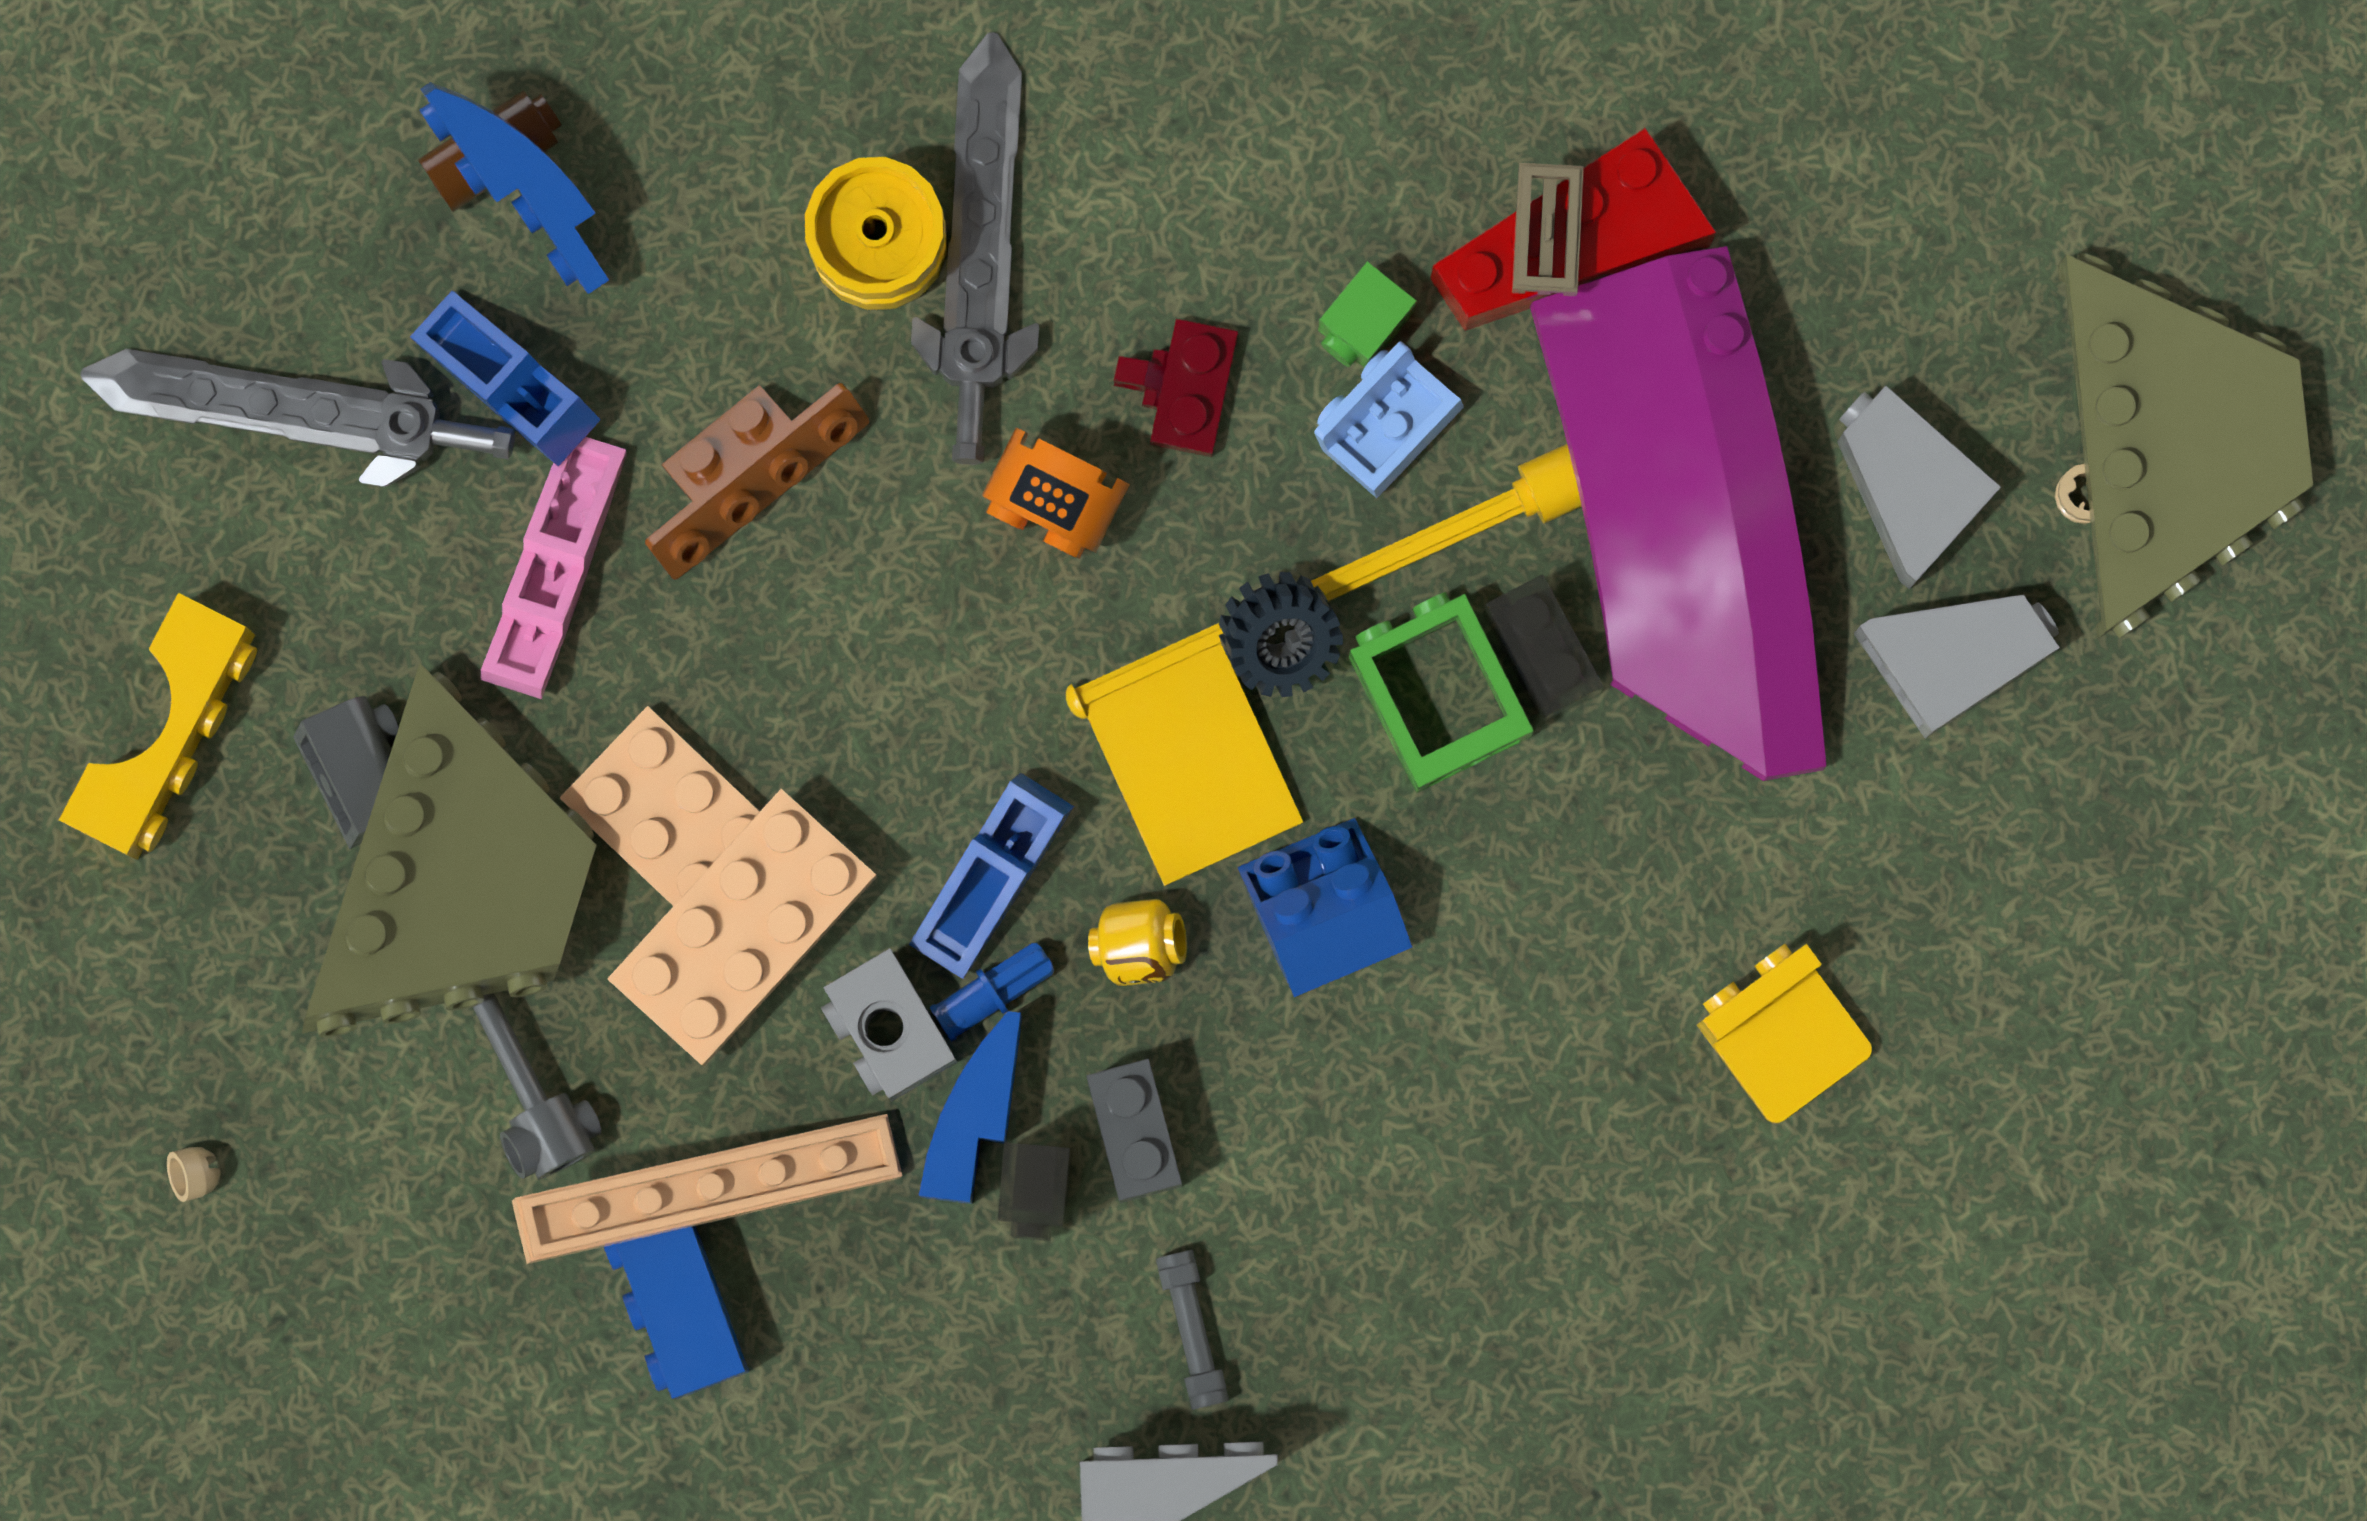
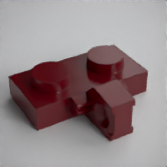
(1184, 385)

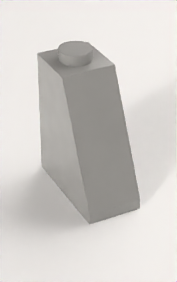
(1910, 481)
(1957, 654)

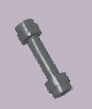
(1179, 1275)

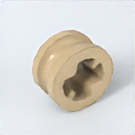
(2064, 489)

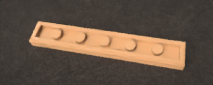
(706, 1188)

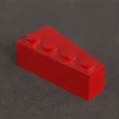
(1629, 216)

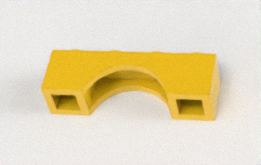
(126, 799)

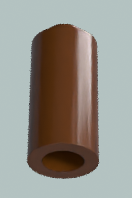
(531, 117)

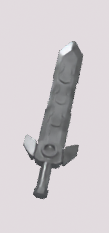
(980, 247)
(300, 408)

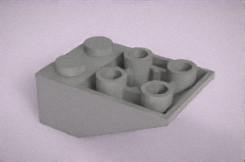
(1164, 1487)

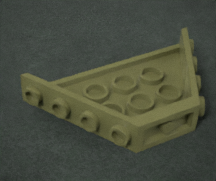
(2181, 435)
(456, 879)

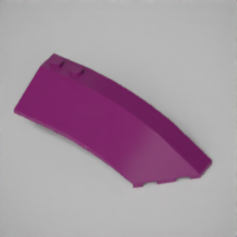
(1688, 506)

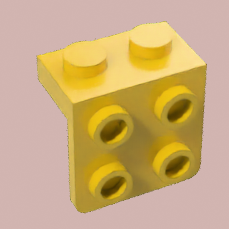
(1784, 1033)

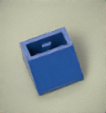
(1325, 907)

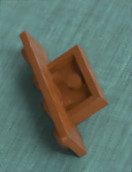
(745, 466)

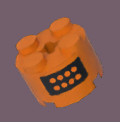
(1054, 493)

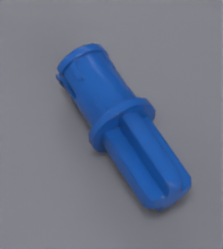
(993, 990)

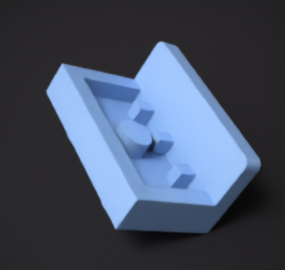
(1386, 419)

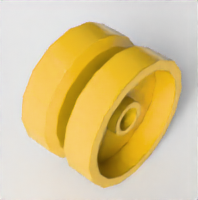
(849, 207)

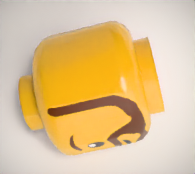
(1138, 942)

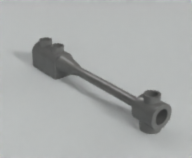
(347, 759)

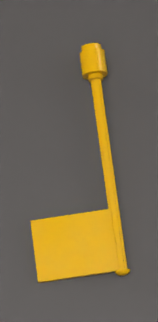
(1187, 735)

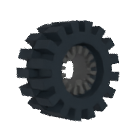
(1304, 647)

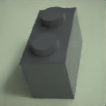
(1134, 1131)

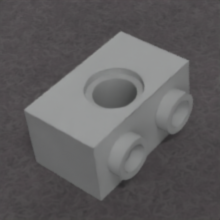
(877, 988)

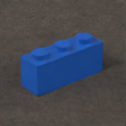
(681, 1309)

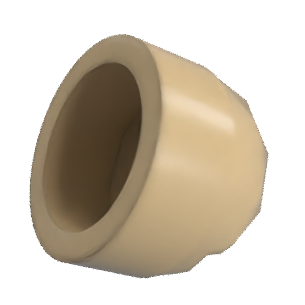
(190, 1173)

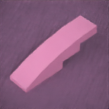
(553, 567)

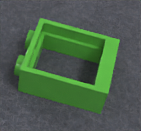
(1468, 750)

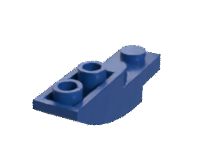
(506, 160)

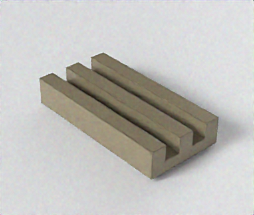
(1545, 283)

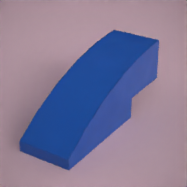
(505, 378)
(991, 874)
(973, 1113)

